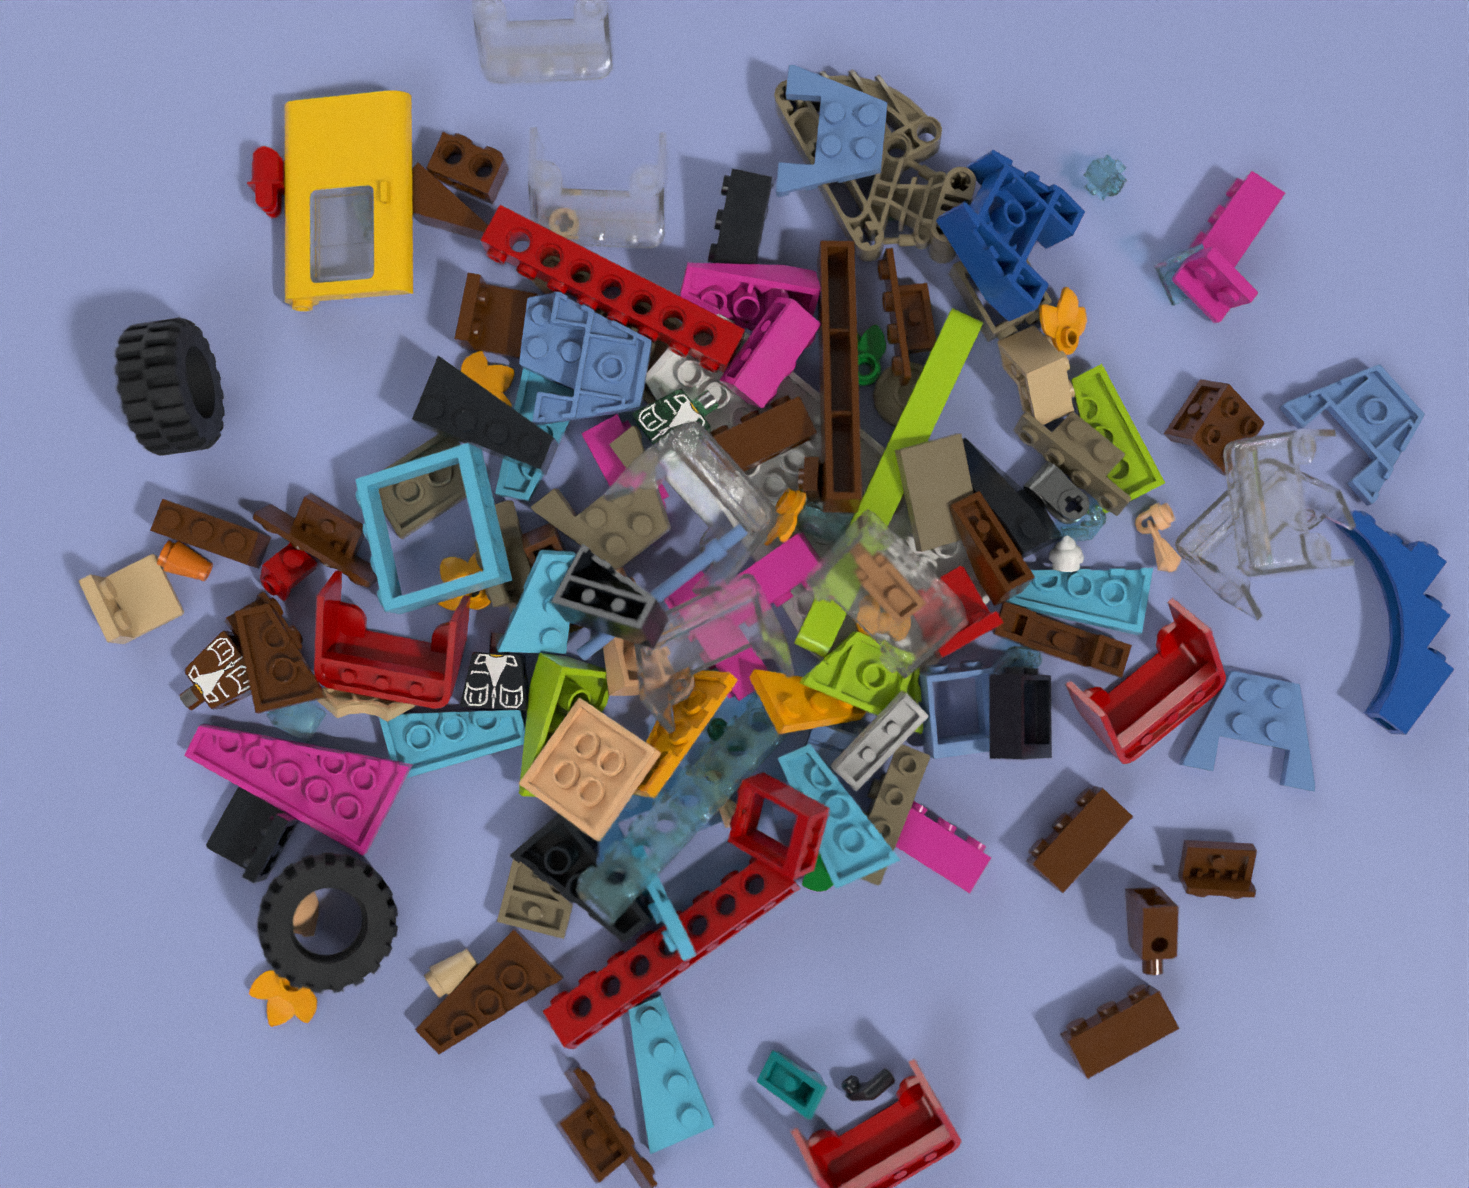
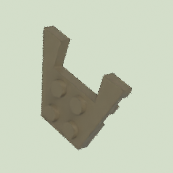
(612, 528)

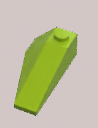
(552, 693)

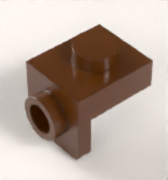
(811, 479)

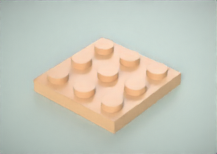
(589, 769)

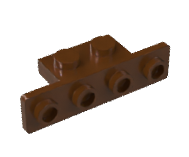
(909, 315)
(322, 533)
(598, 1137)

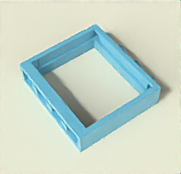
(483, 516)

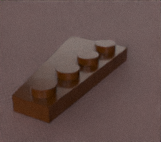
(497, 985)

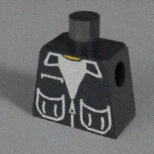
(496, 679)

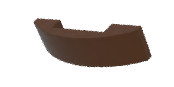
(1062, 641)

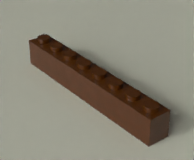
(839, 378)

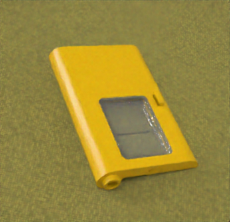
(348, 197)

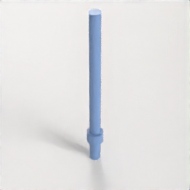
(714, 550)

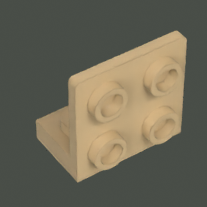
(132, 600)

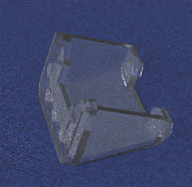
(921, 634)

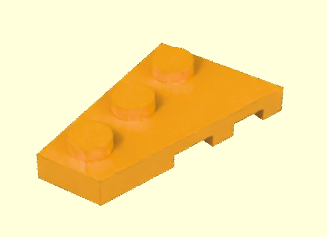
(798, 707)

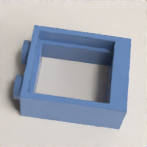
(958, 744)

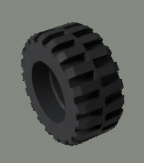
(169, 386)
(343, 968)

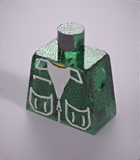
(673, 410)

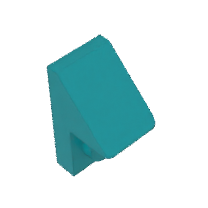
(792, 1084)

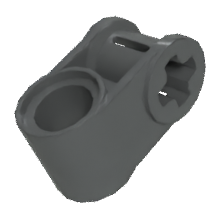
(1055, 491)

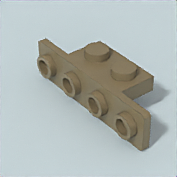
(1080, 455)
(509, 593)
(893, 798)

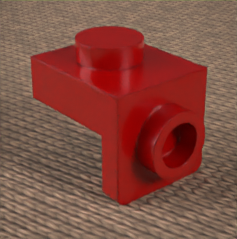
(286, 570)

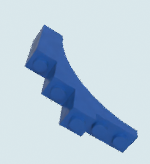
(1415, 618)

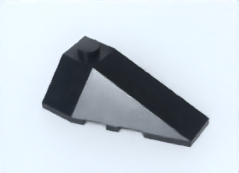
(1016, 510)

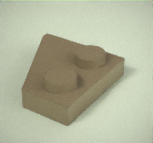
(534, 903)

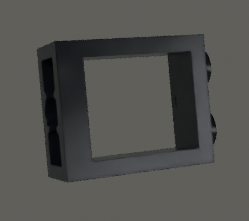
(1020, 714)

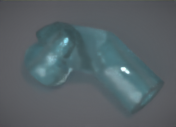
(1089, 527)
(1018, 657)

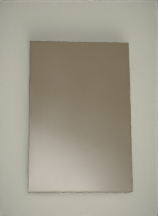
(932, 480)
(425, 497)

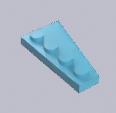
(1093, 597)
(850, 841)
(668, 1086)

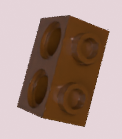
(464, 173)

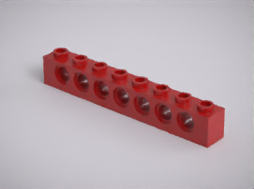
(510, 227)
(564, 1008)

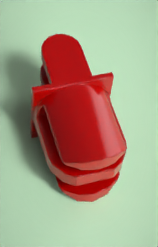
(268, 180)

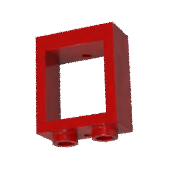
(807, 832)

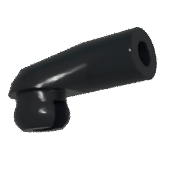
(868, 1090)

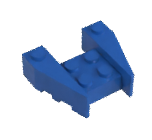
(1001, 229)

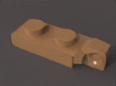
(886, 584)

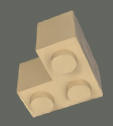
(1039, 374)

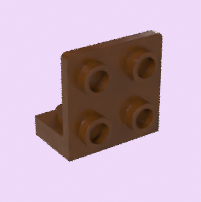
(491, 318)
(1213, 418)

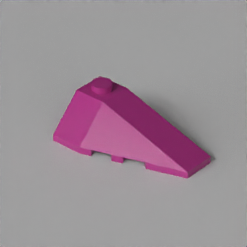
(748, 290)

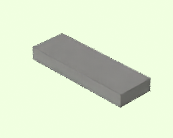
(879, 740)

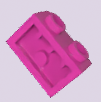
(1213, 283)

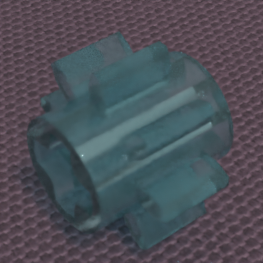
(1105, 177)

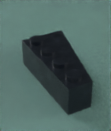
(472, 415)
(561, 856)

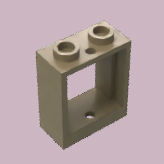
(1005, 329)

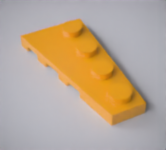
(689, 721)

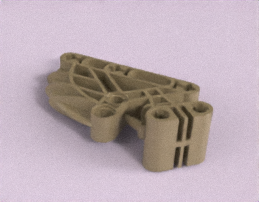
(908, 203)

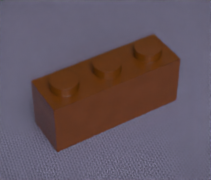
(766, 434)
(210, 533)
(1078, 837)
(1119, 1030)

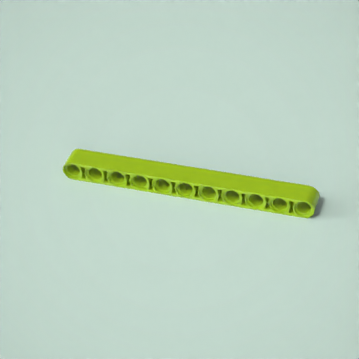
(912, 428)

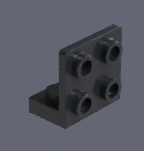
(251, 834)

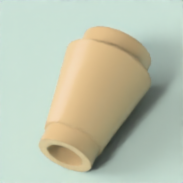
(450, 972)

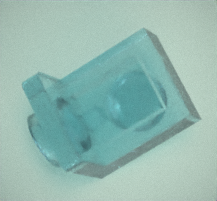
(298, 720)

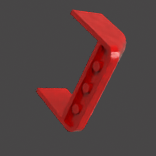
(381, 663)
(1158, 693)
(887, 1145)

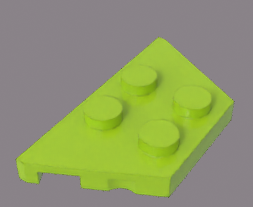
(859, 677)

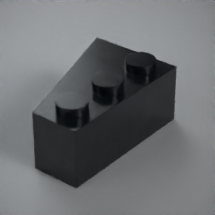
(742, 218)
(608, 602)

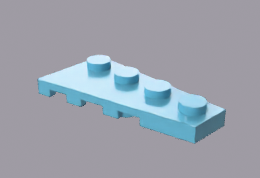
(515, 480)
(450, 738)

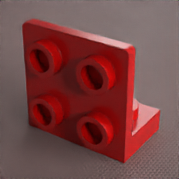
(978, 616)

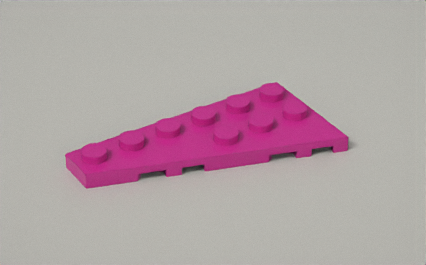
(321, 786)

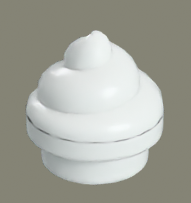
(1066, 555)

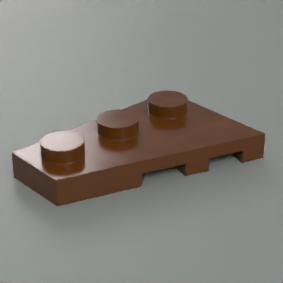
(274, 662)

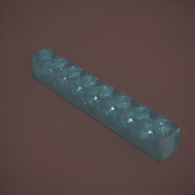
(612, 900)

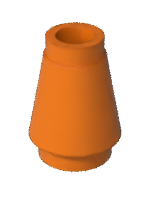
(183, 561)

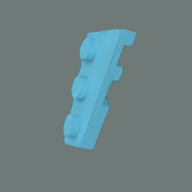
(536, 622)
(663, 911)

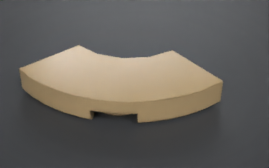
(346, 703)

